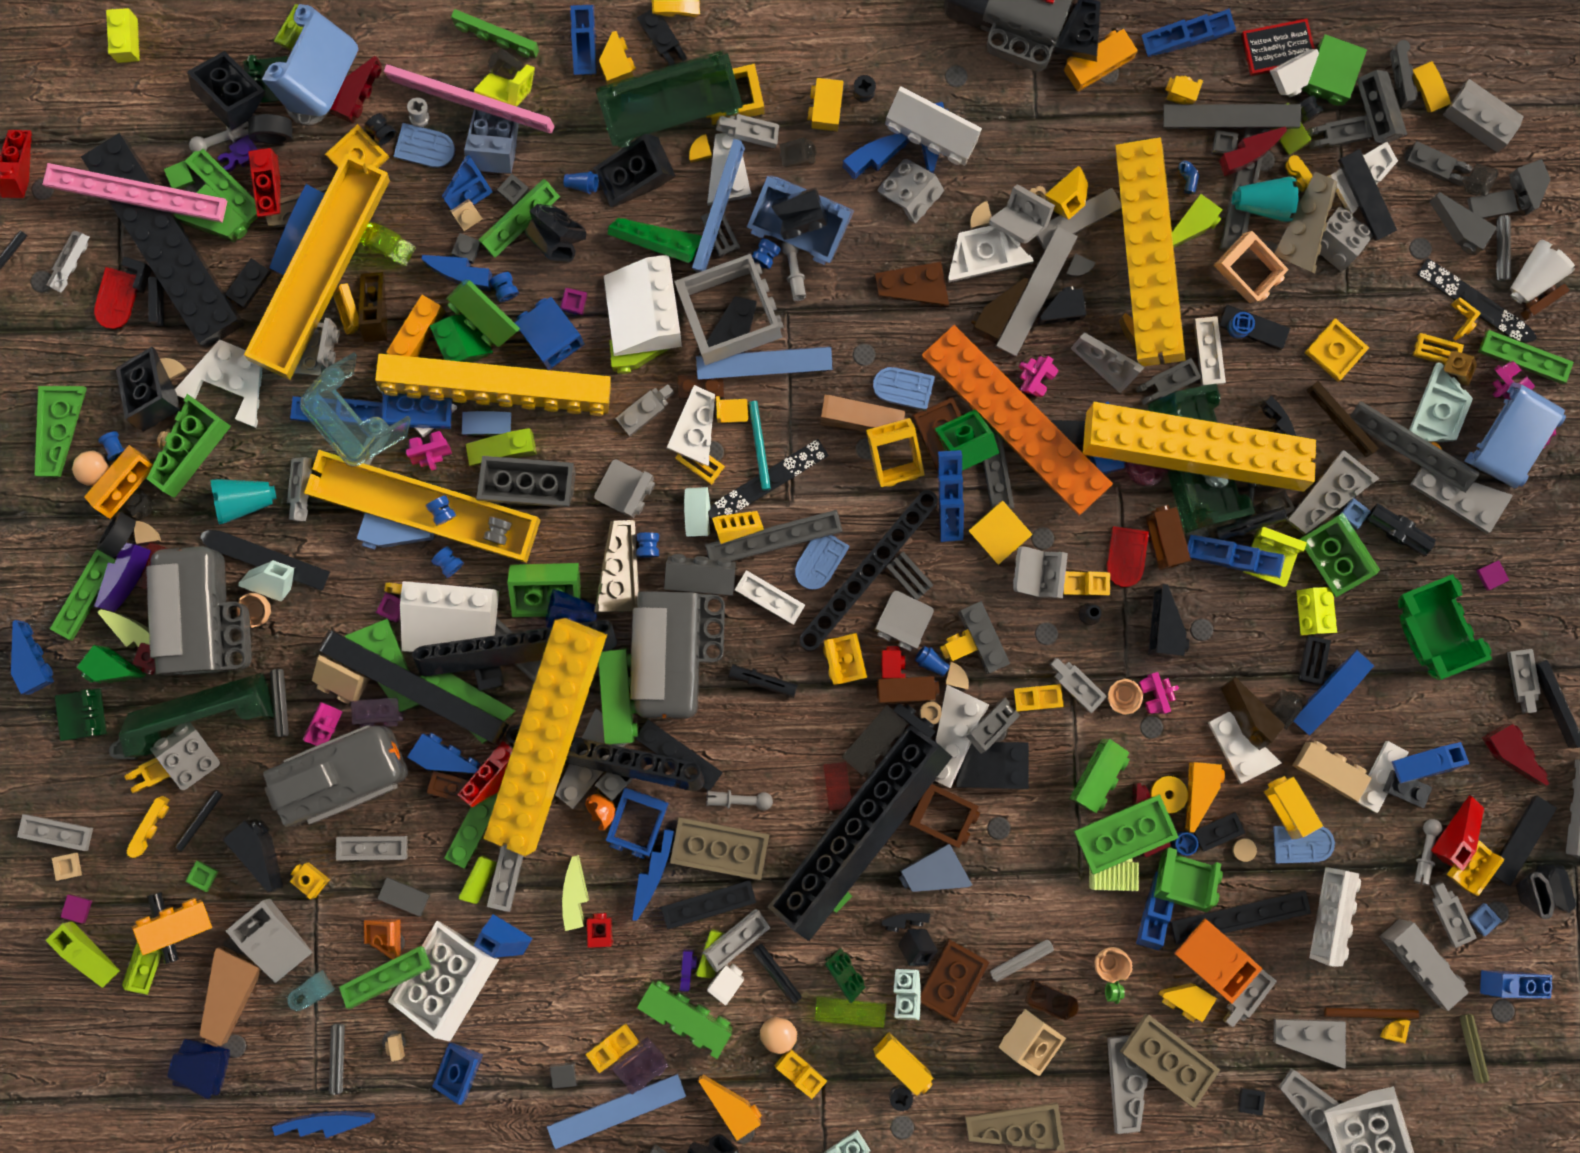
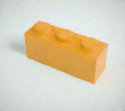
(1112, 53)
(416, 328)
(119, 482)
(171, 926)

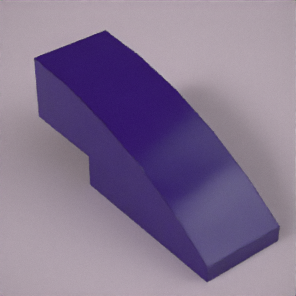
(121, 576)

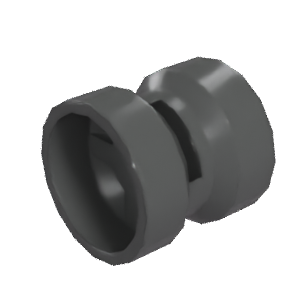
(497, 530)

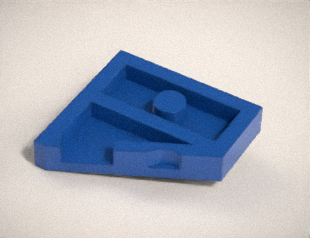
(466, 184)

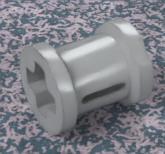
(418, 112)

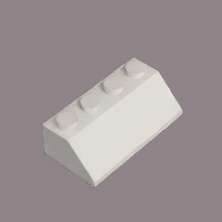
(932, 126)

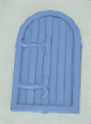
(424, 146)
(904, 387)
(820, 561)
(1311, 848)

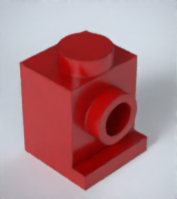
(892, 663)
(598, 939)

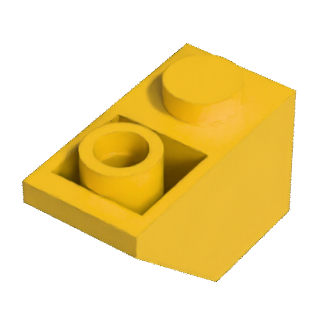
(614, 60)
(1069, 194)
(1189, 998)

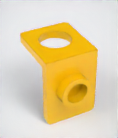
(1471, 314)
(731, 410)

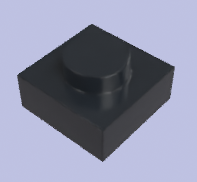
(1251, 1101)

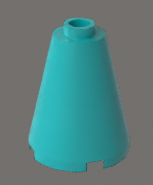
(1268, 199)
(240, 497)

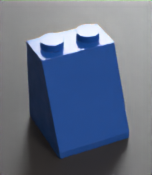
(549, 332)

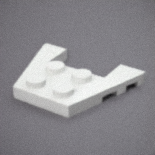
(230, 370)

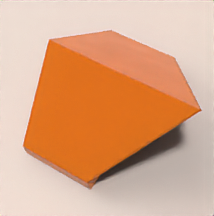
(384, 936)

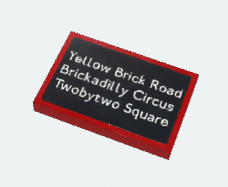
(1275, 45)

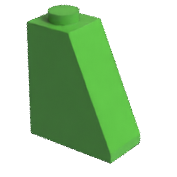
(231, 229)

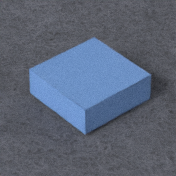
(1355, 513)
(1484, 919)

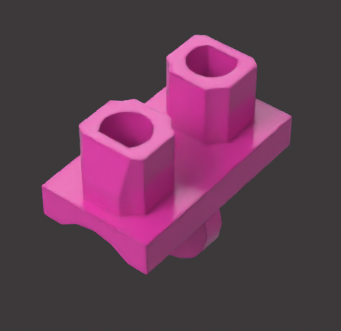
(1506, 372)
(1033, 374)
(428, 453)
(1160, 703)
(322, 724)

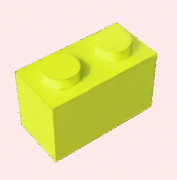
(122, 35)

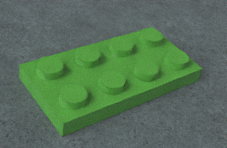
(1126, 834)

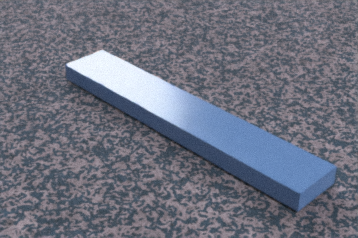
(718, 206)
(767, 363)
(616, 1111)

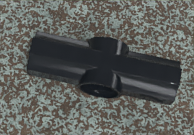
(1401, 530)

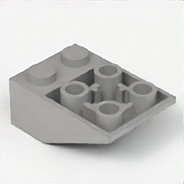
(269, 940)

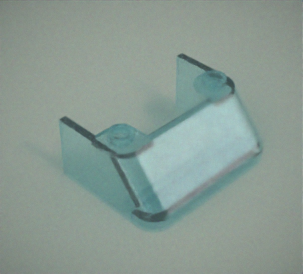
(340, 425)

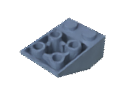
(491, 142)

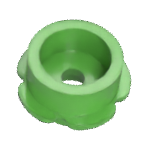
(1114, 992)

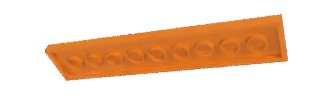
(1017, 420)

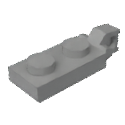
(749, 129)
(67, 260)
(644, 409)
(299, 477)
(1524, 679)
(1078, 685)
(1452, 916)
(1249, 999)

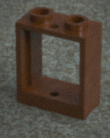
(1167, 537)
(907, 690)
(922, 805)

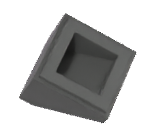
(563, 1075)

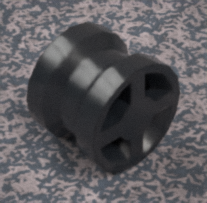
(864, 94)
(1310, 109)
(898, 1094)

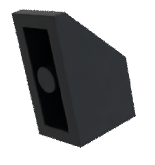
(1065, 307)

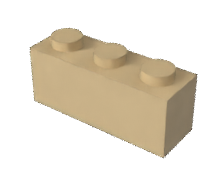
(1332, 770)

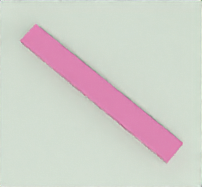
(469, 99)
(135, 192)

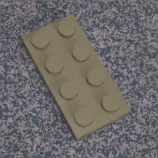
(719, 848)
(1169, 1060)

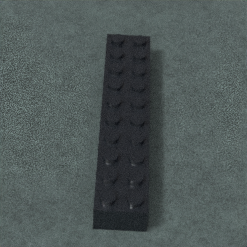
(168, 249)
(859, 832)

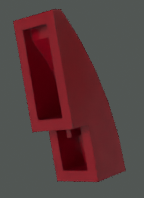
(1250, 151)

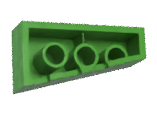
(187, 446)
(615, 696)
(686, 1018)

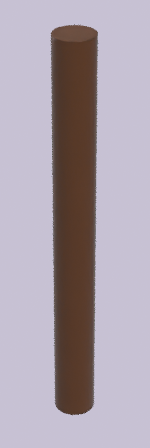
(1371, 1013)

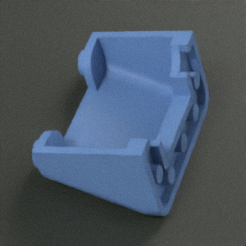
(315, 66)
(820, 242)
(1517, 436)

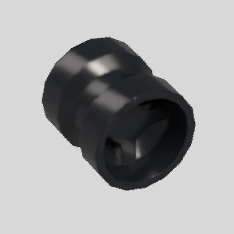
(380, 129)

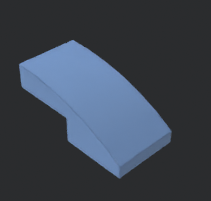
(486, 423)

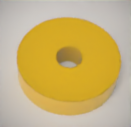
(1178, 790)

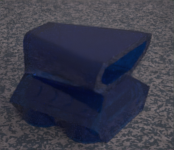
(569, 607)
(199, 1068)

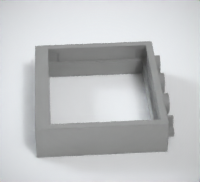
(719, 275)

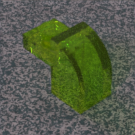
(388, 243)

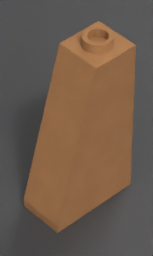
(856, 414)
(227, 994)

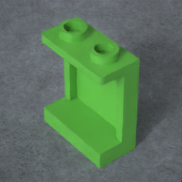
(1335, 70)
(1187, 881)

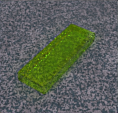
(856, 1013)

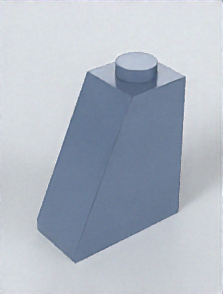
(935, 872)

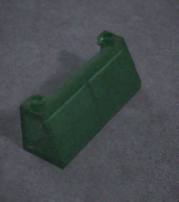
(669, 97)
(1197, 501)
(143, 727)

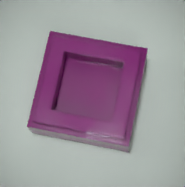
(573, 301)
(1492, 575)
(390, 607)
(76, 908)

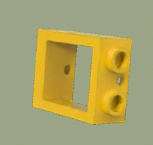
(757, 106)
(891, 433)
(1292, 807)
(903, 1064)

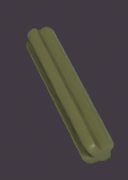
(1474, 1048)

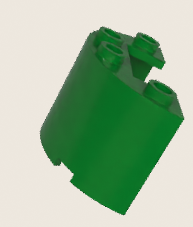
(1438, 629)

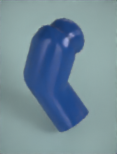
(1191, 176)

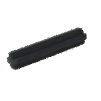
(777, 974)

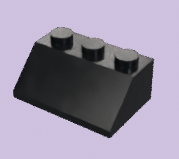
(226, 89)

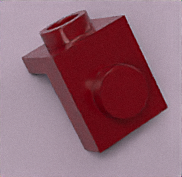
(144, 659)

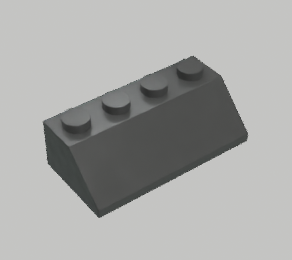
(526, 481)

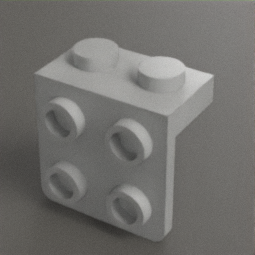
(911, 189)
(1023, 216)
(1343, 239)
(329, 337)
(624, 488)
(1040, 573)
(904, 620)
(185, 756)

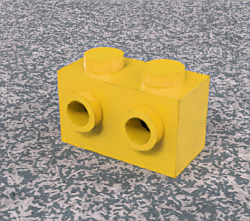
(827, 104)

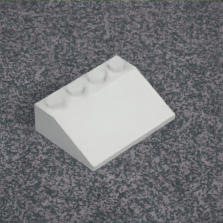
(642, 307)
(445, 613)
(1334, 917)
(444, 993)
(1369, 1124)

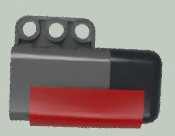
(1017, 23)

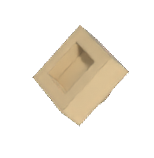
(466, 214)
(66, 866)
(394, 1047)

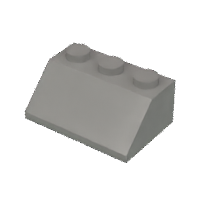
(1484, 116)

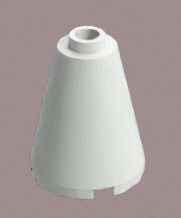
(1540, 272)

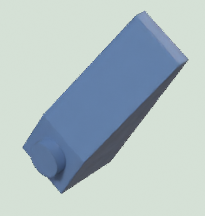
(387, 533)

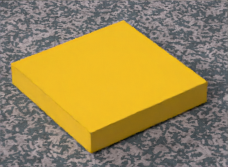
(359, 145)
(1336, 350)
(1000, 532)

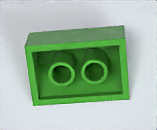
(481, 314)
(1340, 555)
(532, 586)
(1100, 776)

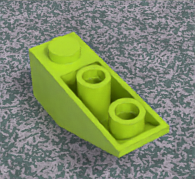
(82, 953)

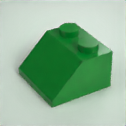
(459, 341)
(970, 436)
(106, 665)

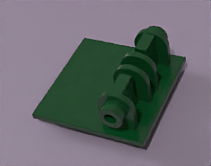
(256, 69)
(80, 714)
(845, 975)

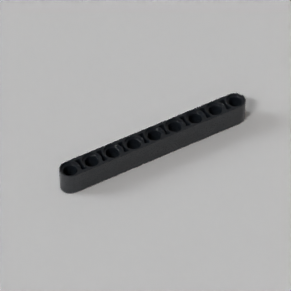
(874, 561)
(494, 650)
(413, 687)
(634, 768)

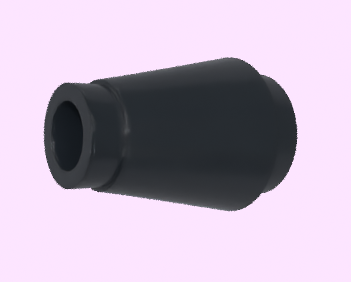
(1085, 616)

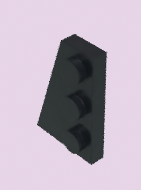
(1081, 31)
(734, 322)

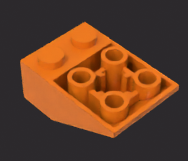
(1218, 961)

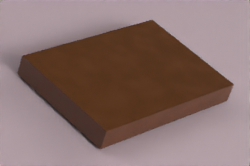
(932, 418)
(952, 981)

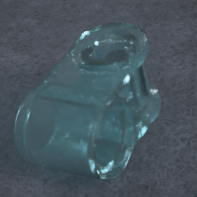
(313, 990)

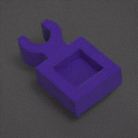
(239, 153)
(688, 964)

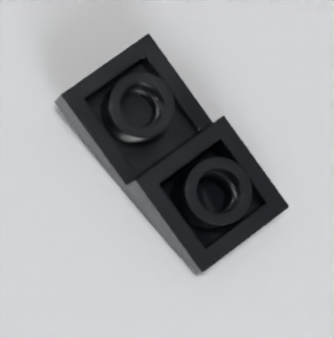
(1273, 410)
(898, 920)

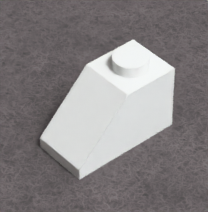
(1295, 73)
(726, 983)

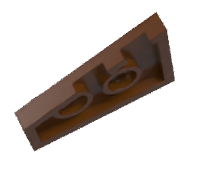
(915, 283)

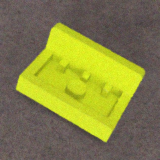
(1316, 611)

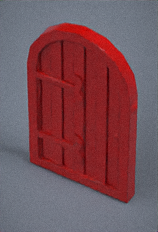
(115, 298)
(1127, 555)

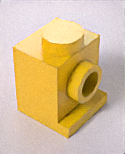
(1183, 90)
(958, 646)
(316, 883)

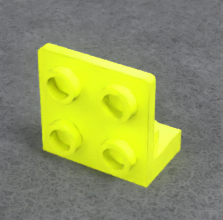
(507, 90)
(1279, 543)

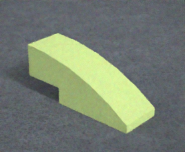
(127, 629)
(573, 895)

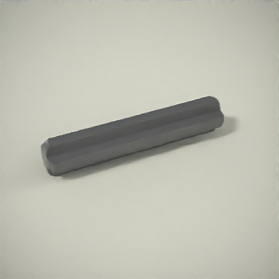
(1503, 248)
(279, 703)
(336, 1058)

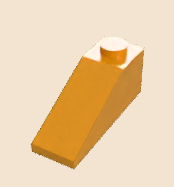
(1203, 785)
(734, 1109)

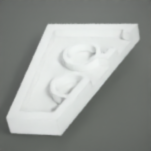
(1241, 755)

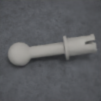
(199, 143)
(796, 279)
(762, 801)
(1432, 829)

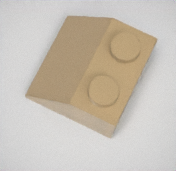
(340, 679)
(1031, 1042)

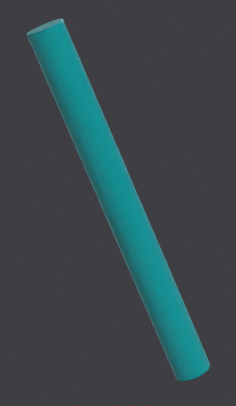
(759, 445)

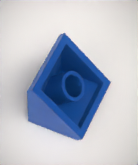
(457, 1072)

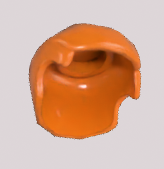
(601, 810)

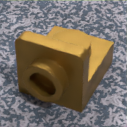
(1462, 366)

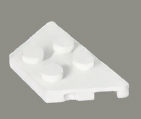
(985, 252)

